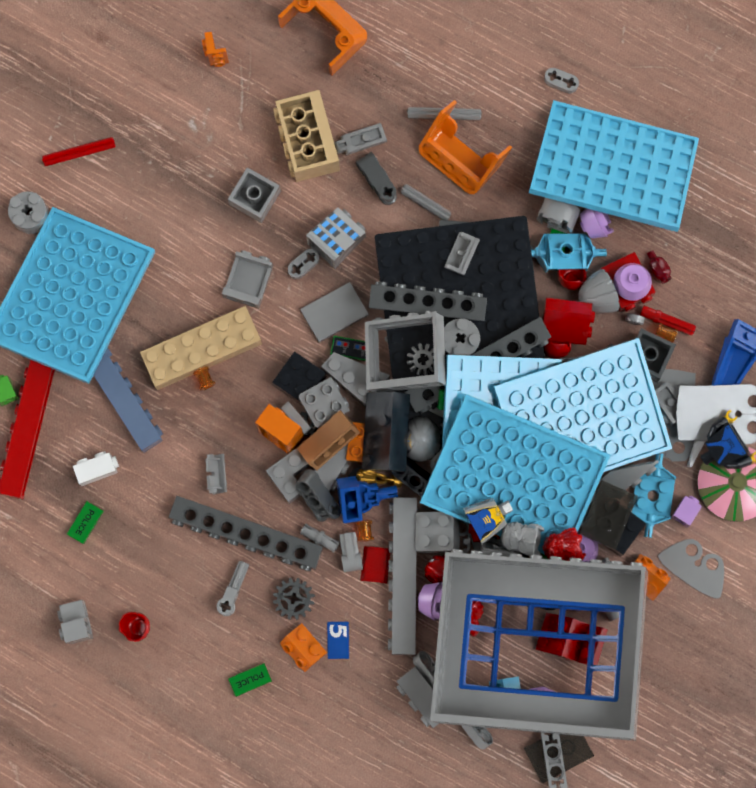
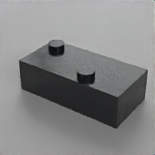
(386, 432)

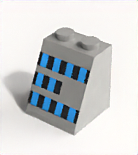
(336, 237)

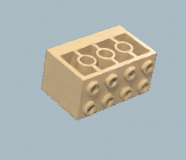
(306, 136)

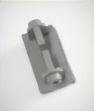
(217, 480)

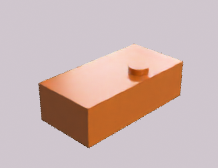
(279, 429)

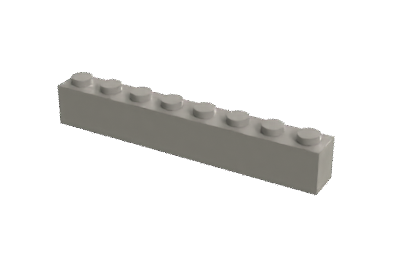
(404, 576)

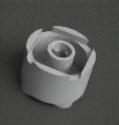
(20, 205)
(558, 215)
(471, 338)

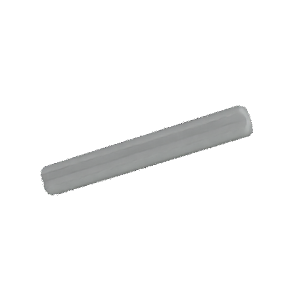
(432, 113)

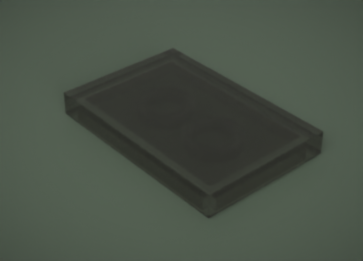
(608, 515)
(574, 752)

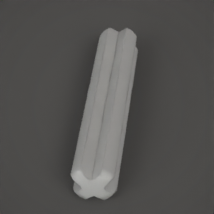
(425, 202)

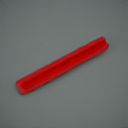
(78, 151)

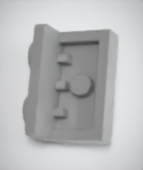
(667, 401)

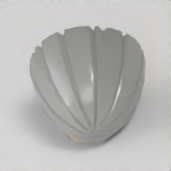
(600, 292)
(423, 439)

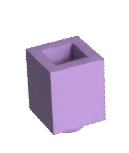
(686, 510)

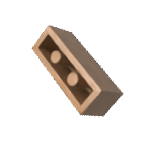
(328, 440)

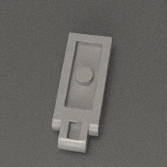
(361, 139)

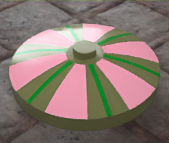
(728, 492)

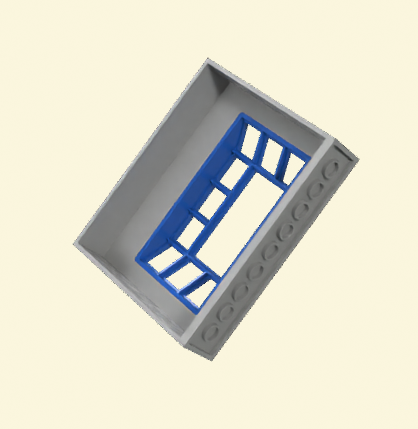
(546, 585)

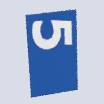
(338, 640)

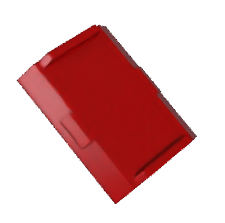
(375, 564)

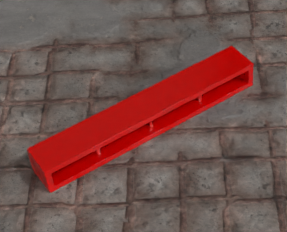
(25, 430)

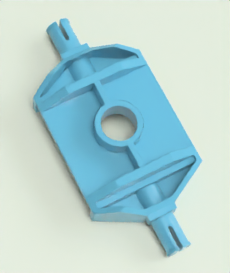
(551, 256)
(654, 511)

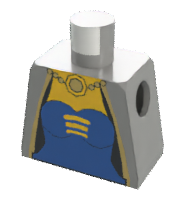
(487, 517)

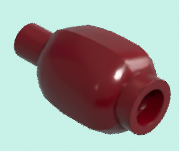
(659, 268)

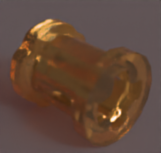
(666, 333)
(204, 378)
(364, 531)

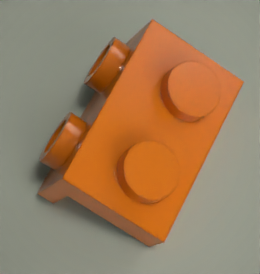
(216, 57)
(355, 446)
(656, 579)
(303, 647)

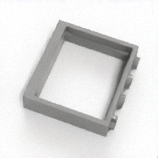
(372, 327)

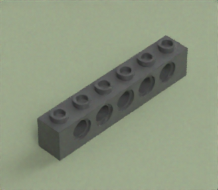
(477, 301)

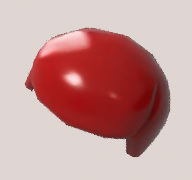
(572, 278)
(557, 349)
(134, 626)

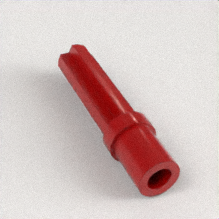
(659, 317)

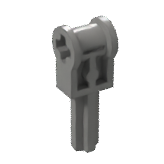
(233, 589)

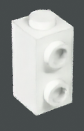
(96, 468)

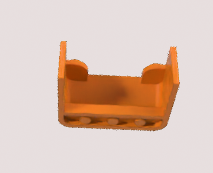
(351, 33)
(455, 157)

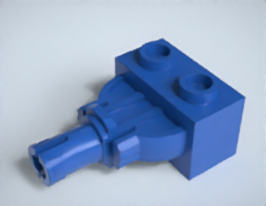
(359, 497)

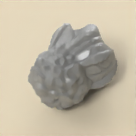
(522, 538)

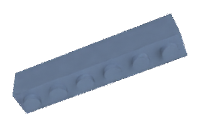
(127, 403)

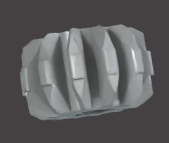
(417, 355)

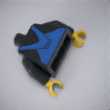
(726, 446)

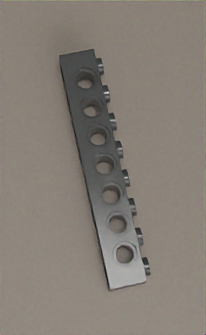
(534, 327)
(182, 506)

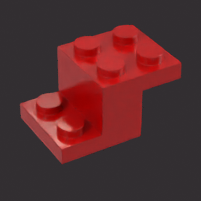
(566, 648)

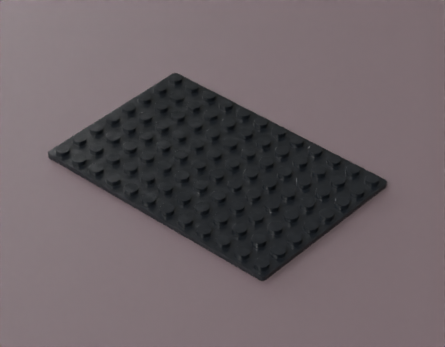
(498, 270)

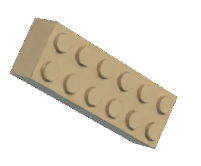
(201, 347)

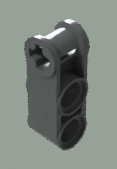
(377, 178)
(317, 496)

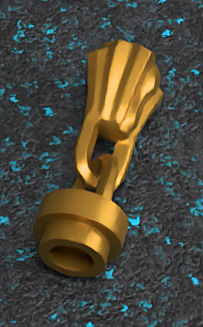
(370, 477)

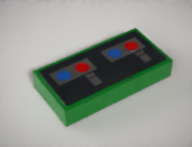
(349, 348)

